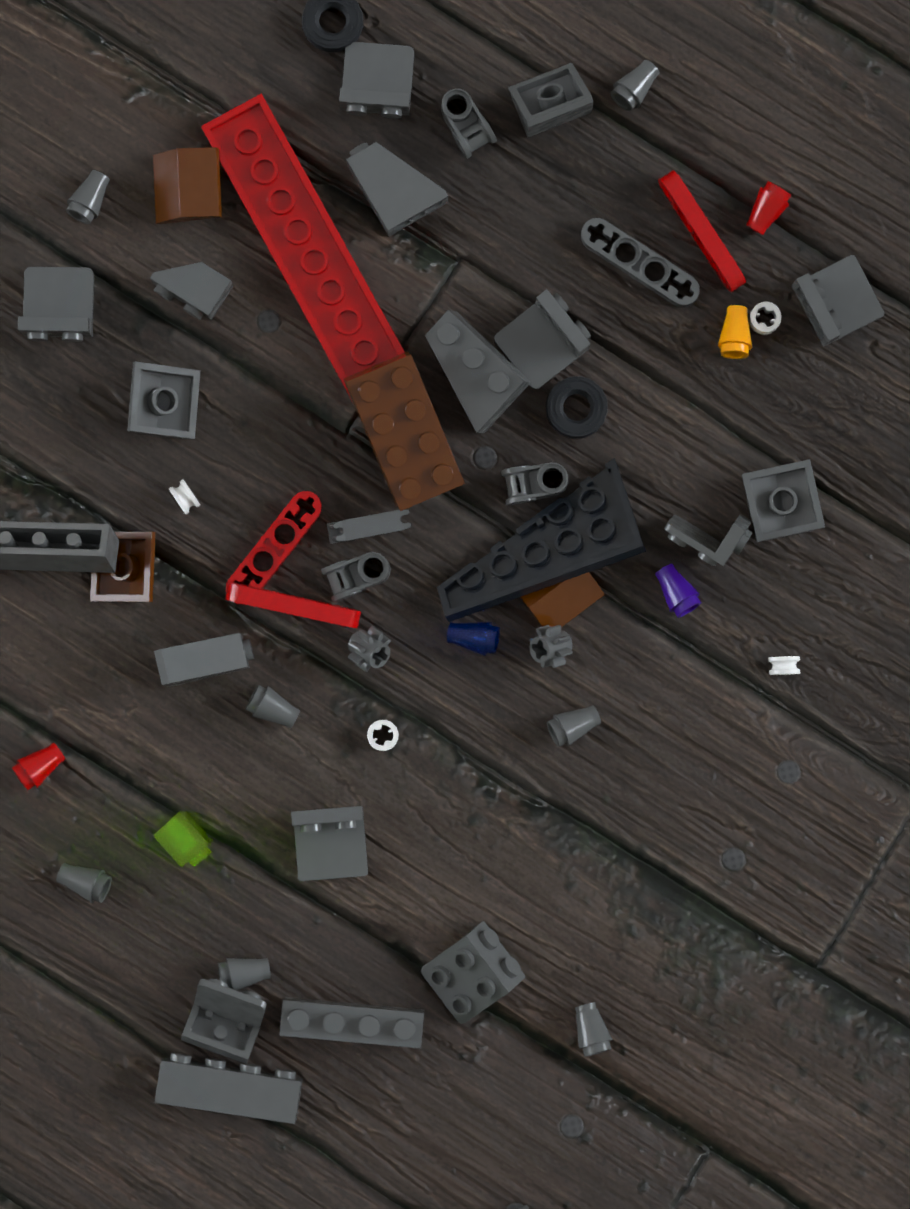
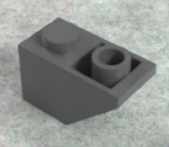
(194, 285)

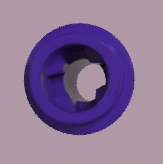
(678, 592)

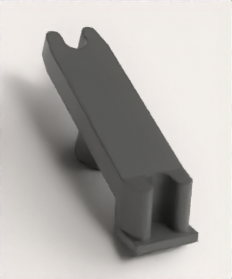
(367, 526)

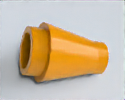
(735, 334)

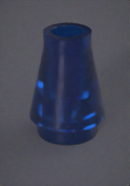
(477, 636)

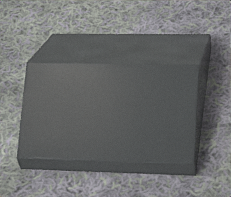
(163, 401)
(783, 501)

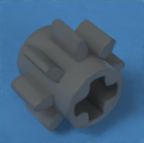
(550, 646)
(369, 649)

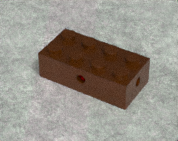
(404, 431)

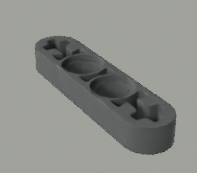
(637, 266)

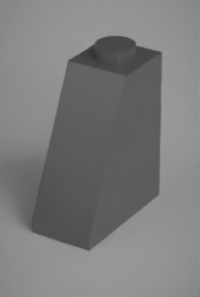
(393, 187)
(203, 659)

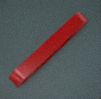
(702, 231)
(270, 545)
(293, 605)

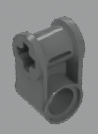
(466, 124)
(532, 482)
(354, 575)

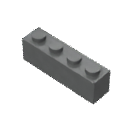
(58, 547)
(352, 1022)
(229, 1089)

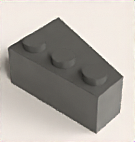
(475, 369)

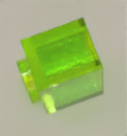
(184, 840)

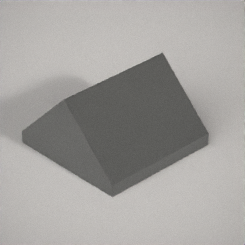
(551, 99)

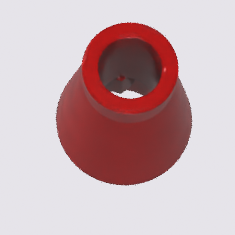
(768, 207)
(38, 766)

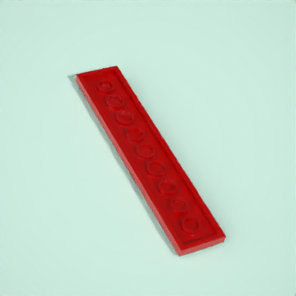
(302, 238)

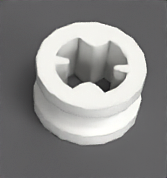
(761, 328)
(184, 496)
(784, 665)
(377, 725)

